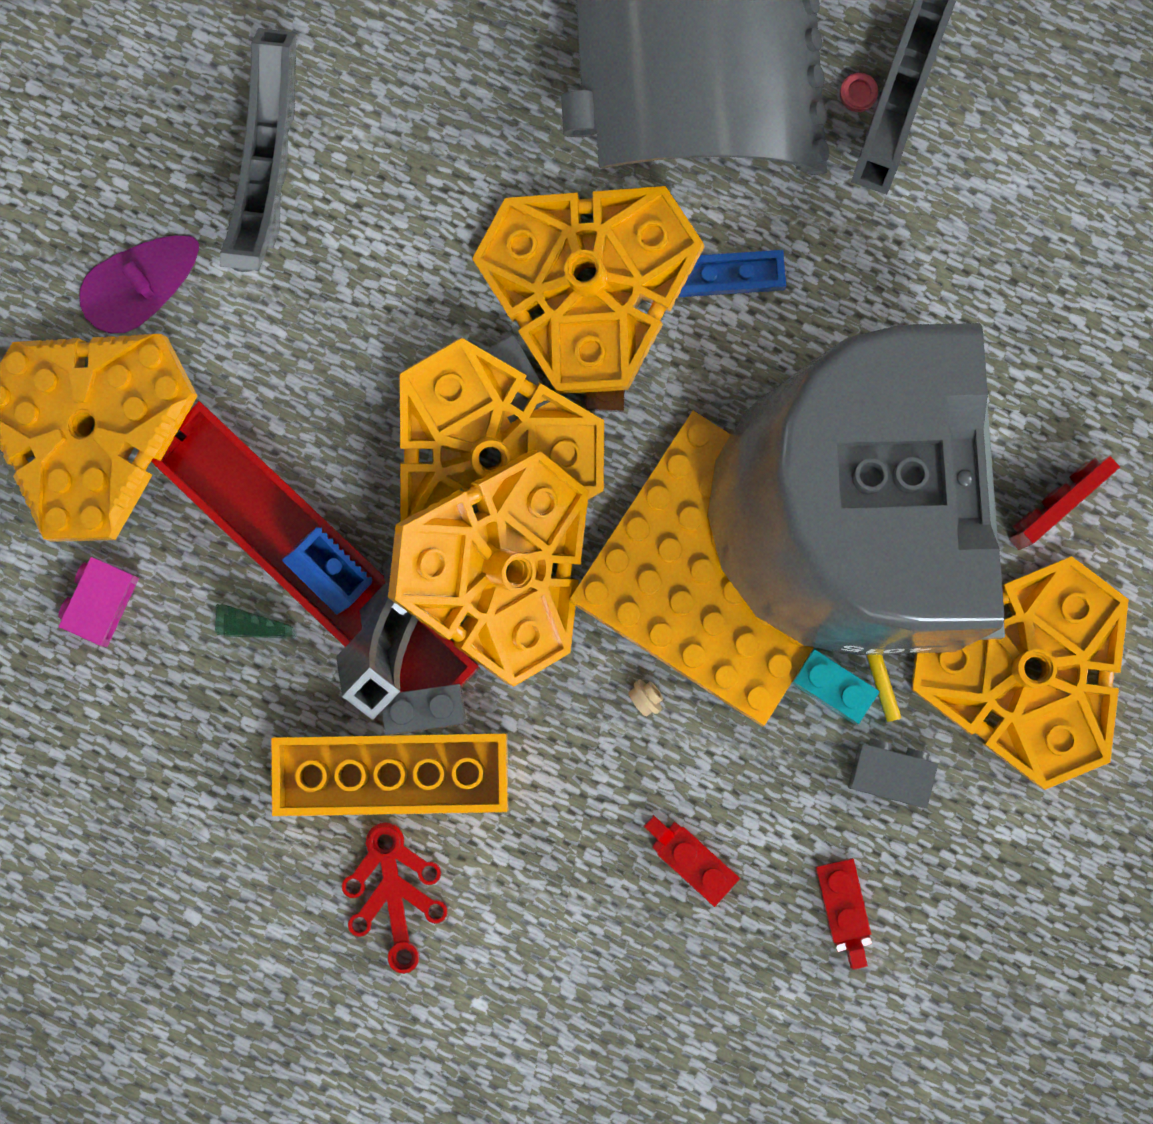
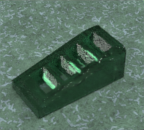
(240, 623)

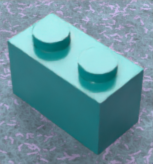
(835, 687)

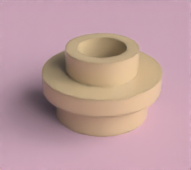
(646, 697)

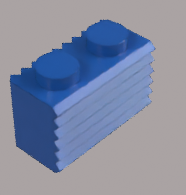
(327, 571)

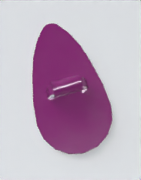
(136, 283)

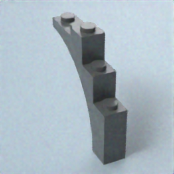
(901, 94)
(265, 153)
(374, 657)

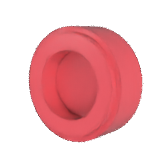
(859, 92)

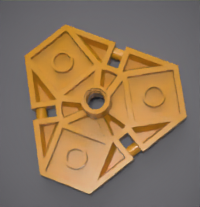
(592, 328)
(49, 402)
(461, 405)
(456, 566)
(1048, 724)

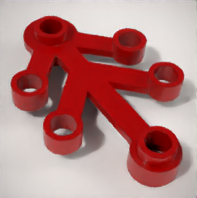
(393, 889)

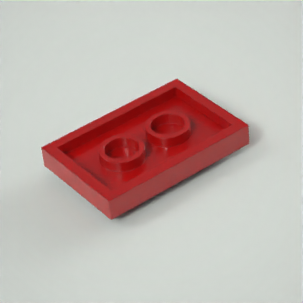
(1062, 501)

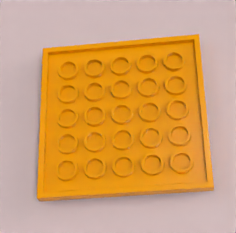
(667, 591)

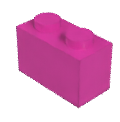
(97, 601)

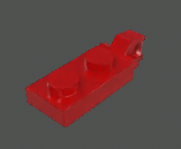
(692, 860)
(845, 909)

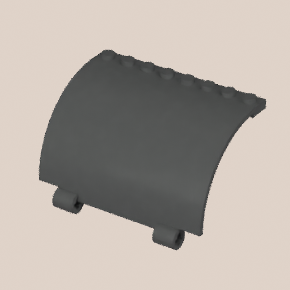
(700, 81)

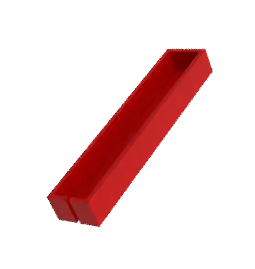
(270, 520)

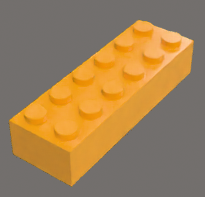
(389, 774)

